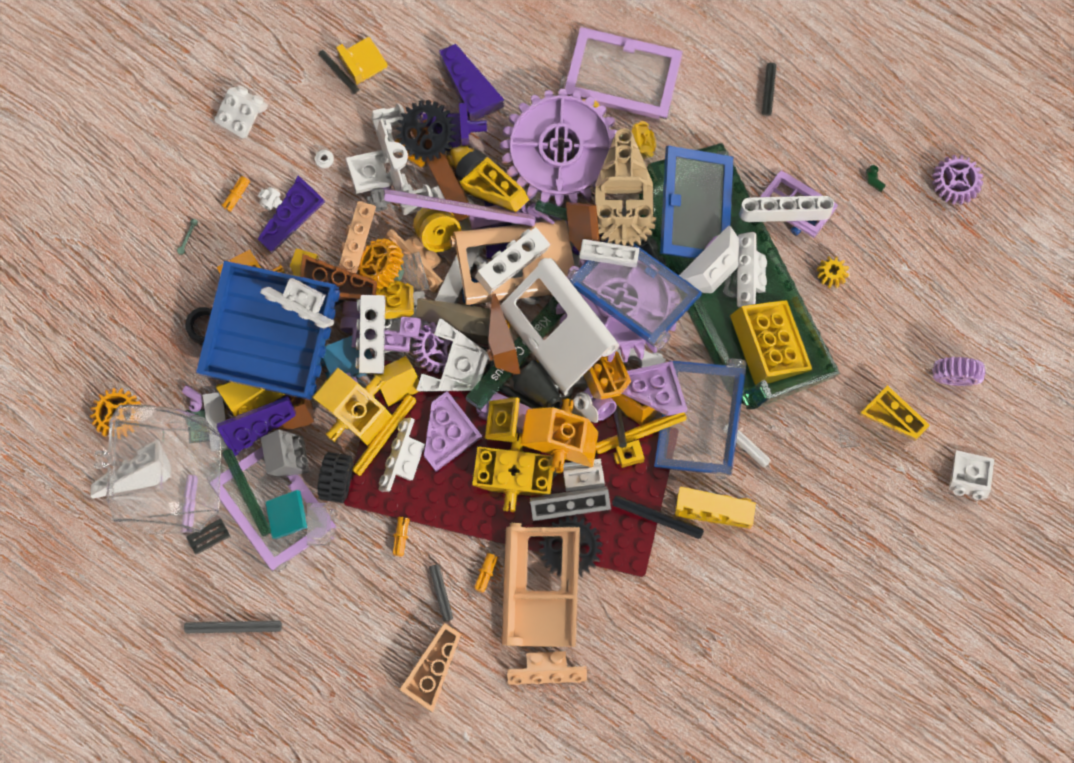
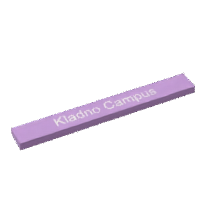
(459, 207)

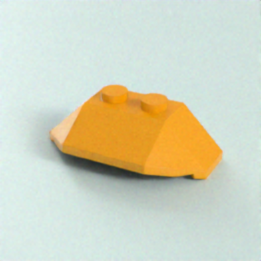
(607, 378)

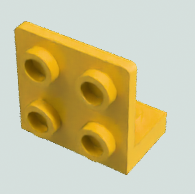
(362, 60)

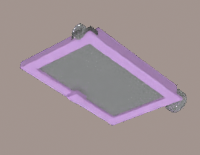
(623, 73)
(265, 487)

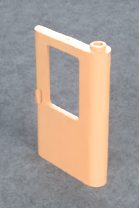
(559, 251)
(539, 616)

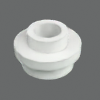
(324, 164)

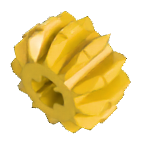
(833, 265)

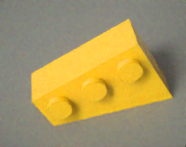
(494, 186)
(895, 414)

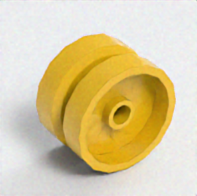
(435, 228)

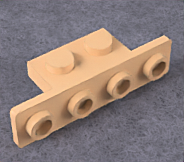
(356, 237)
(429, 258)
(547, 668)

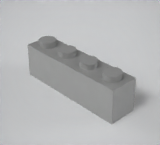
(570, 503)

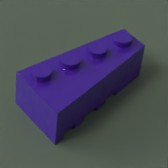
(470, 83)

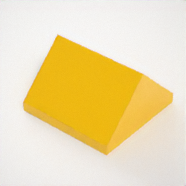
(399, 381)
(502, 419)

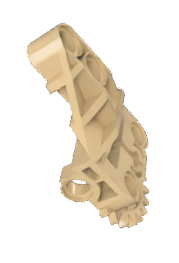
(624, 177)

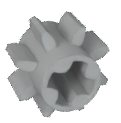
(378, 199)

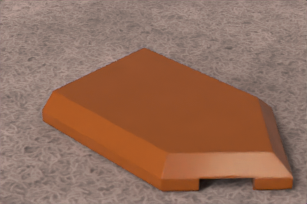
(582, 223)

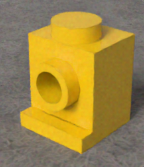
(634, 449)

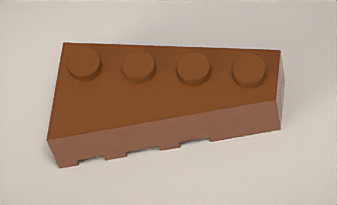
(350, 284)

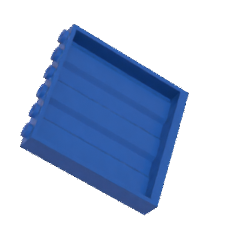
(258, 339)

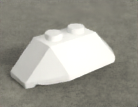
(714, 263)

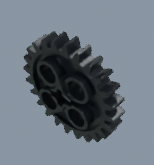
(439, 141)
(587, 538)

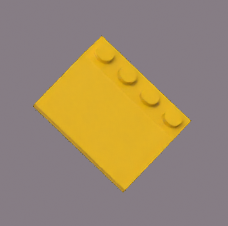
(770, 341)

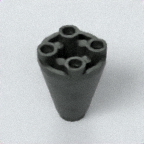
(537, 386)

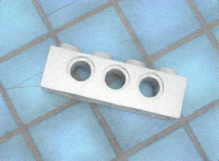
(533, 239)
(376, 364)

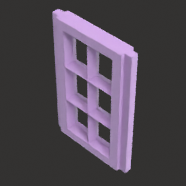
(801, 188)

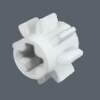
(269, 198)

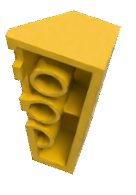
(245, 398)

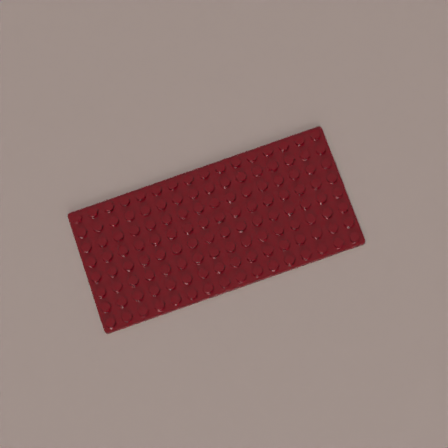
(453, 504)

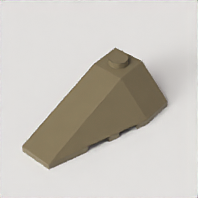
(467, 319)

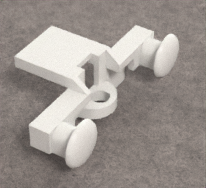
(368, 169)

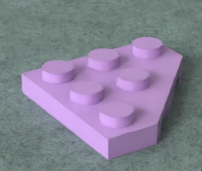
(657, 388)
(448, 432)

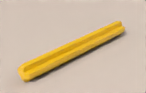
(641, 431)
(384, 435)

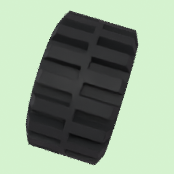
(335, 477)

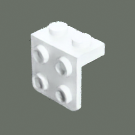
(239, 111)

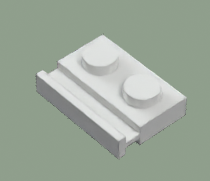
(583, 477)

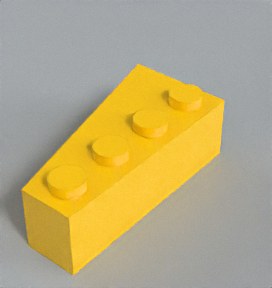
(714, 508)

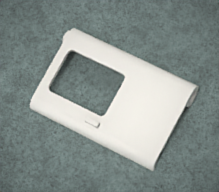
(575, 342)

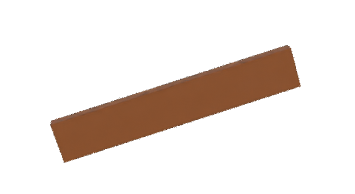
(445, 177)

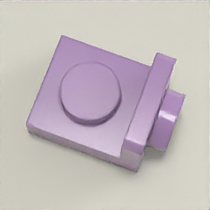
(410, 327)

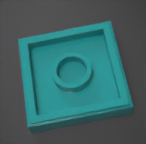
(286, 514)

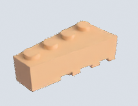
(428, 675)

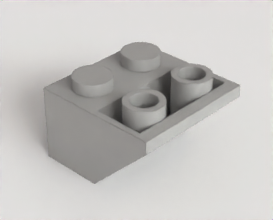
(284, 454)

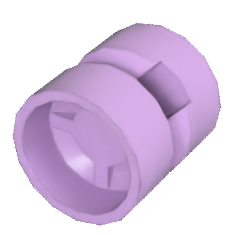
(351, 316)
(604, 407)

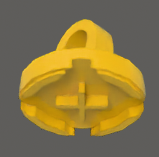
(644, 138)

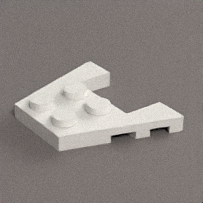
(464, 363)

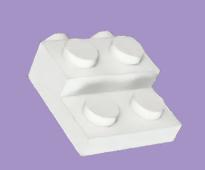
(971, 475)

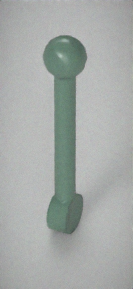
(181, 250)

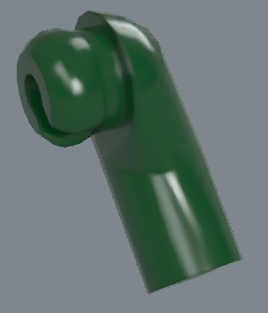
(872, 178)

